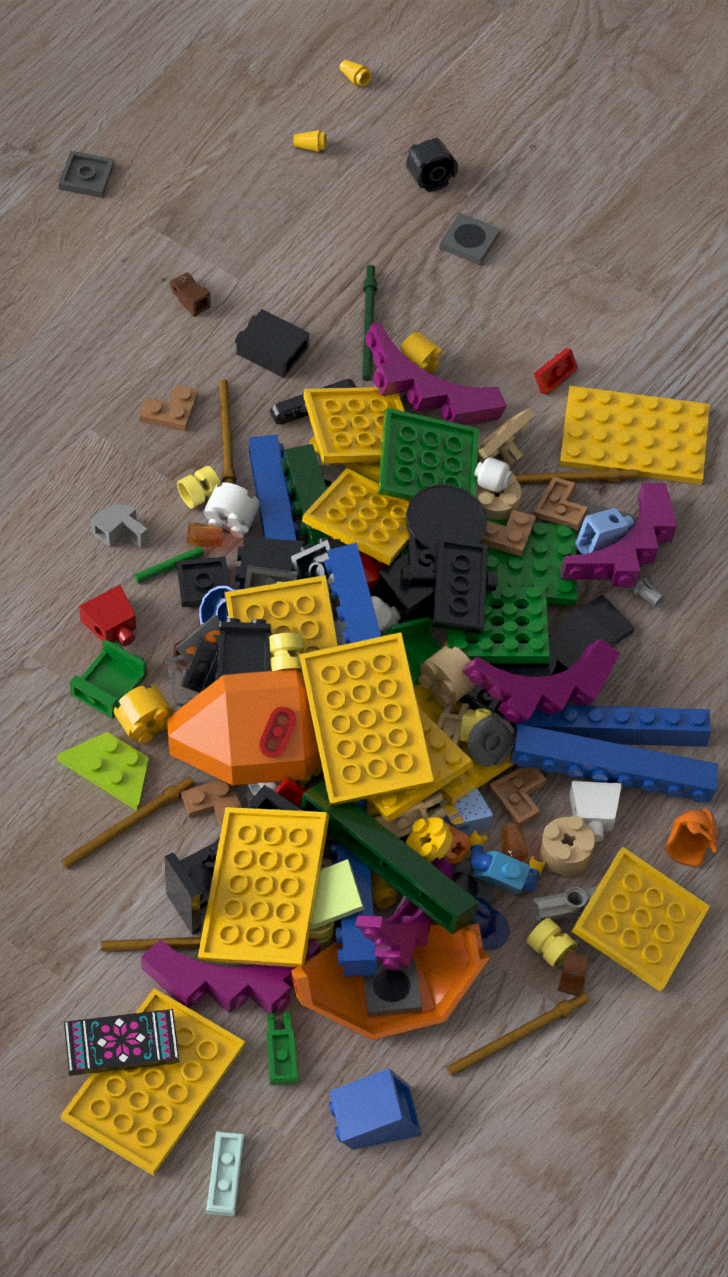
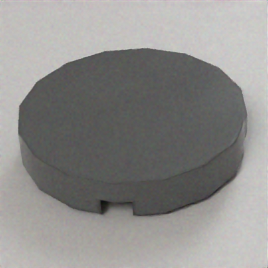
(490, 741)

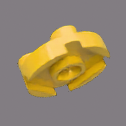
(434, 830)

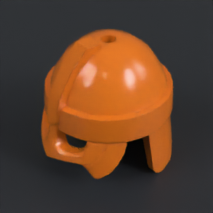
(691, 837)

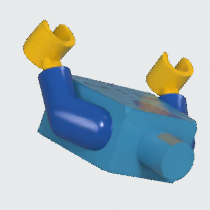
(503, 870)

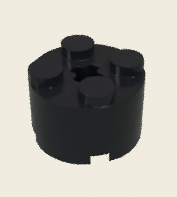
(431, 164)

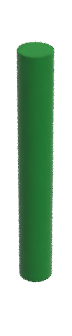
(168, 564)

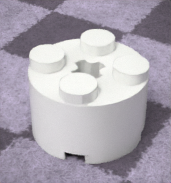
(231, 509)

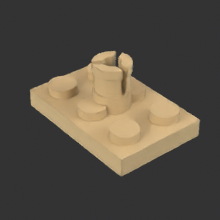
(502, 439)

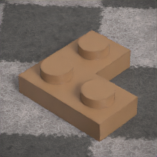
(171, 414)
(557, 509)
(511, 537)
(513, 793)
(210, 797)

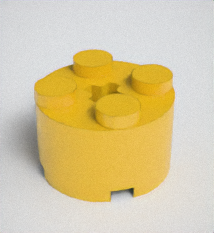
(422, 352)
(143, 713)

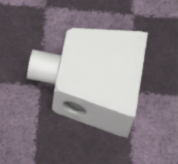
(595, 805)

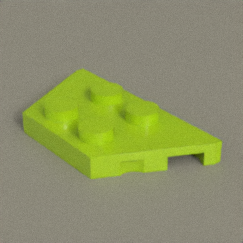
(110, 766)

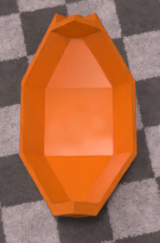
(225, 723)
(443, 971)

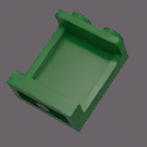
(417, 642)
(109, 678)

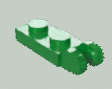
(281, 1052)

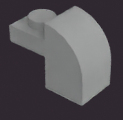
(117, 521)

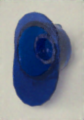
(492, 925)

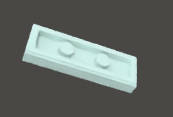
(225, 1174)

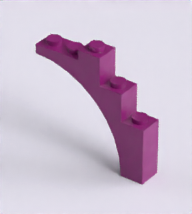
(425, 391)
(640, 546)
(522, 694)
(402, 931)
(229, 986)

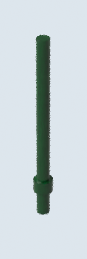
(369, 288)

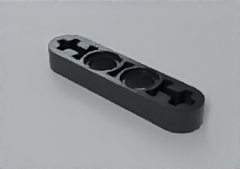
(293, 408)

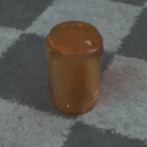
(204, 535)
(513, 842)

